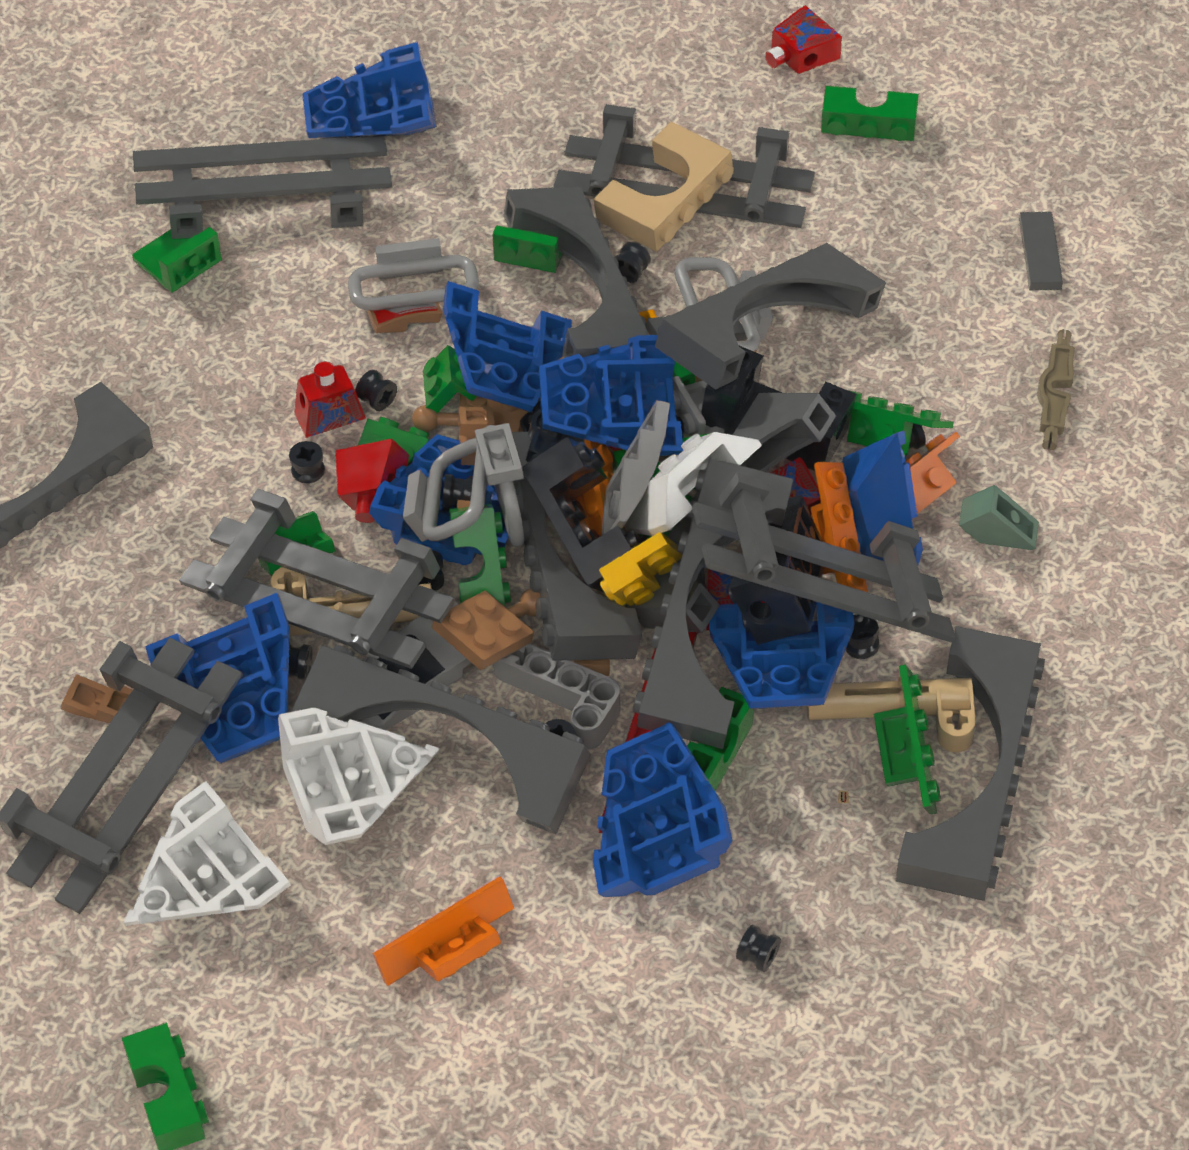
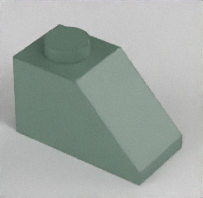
(998, 520)

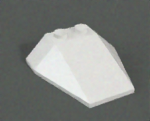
(665, 495)

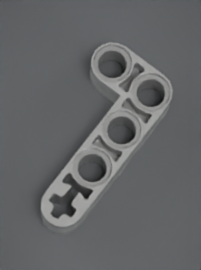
(556, 684)

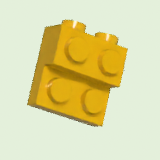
(631, 575)

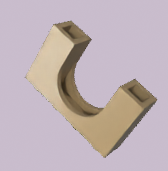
(657, 218)

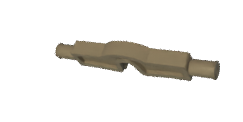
(1056, 402)

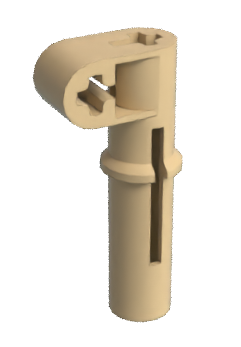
(350, 604)
(938, 698)

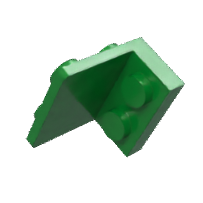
(179, 260)

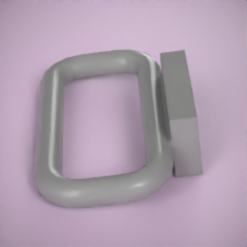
(408, 260)
(754, 324)
(501, 469)
(424, 495)

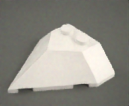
(345, 771)
(204, 866)

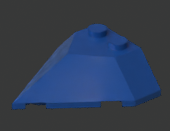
(880, 490)

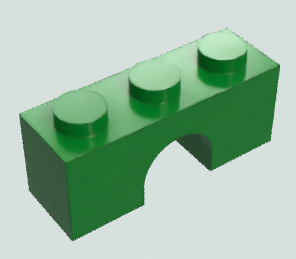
(891, 120)
(484, 538)
(714, 760)
(156, 1059)

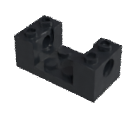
(730, 403)
(559, 479)
(782, 612)

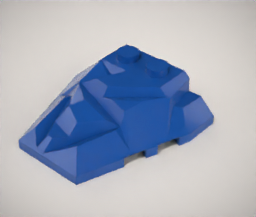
(375, 101)
(499, 355)
(610, 394)
(390, 497)
(261, 652)
(785, 670)
(658, 817)

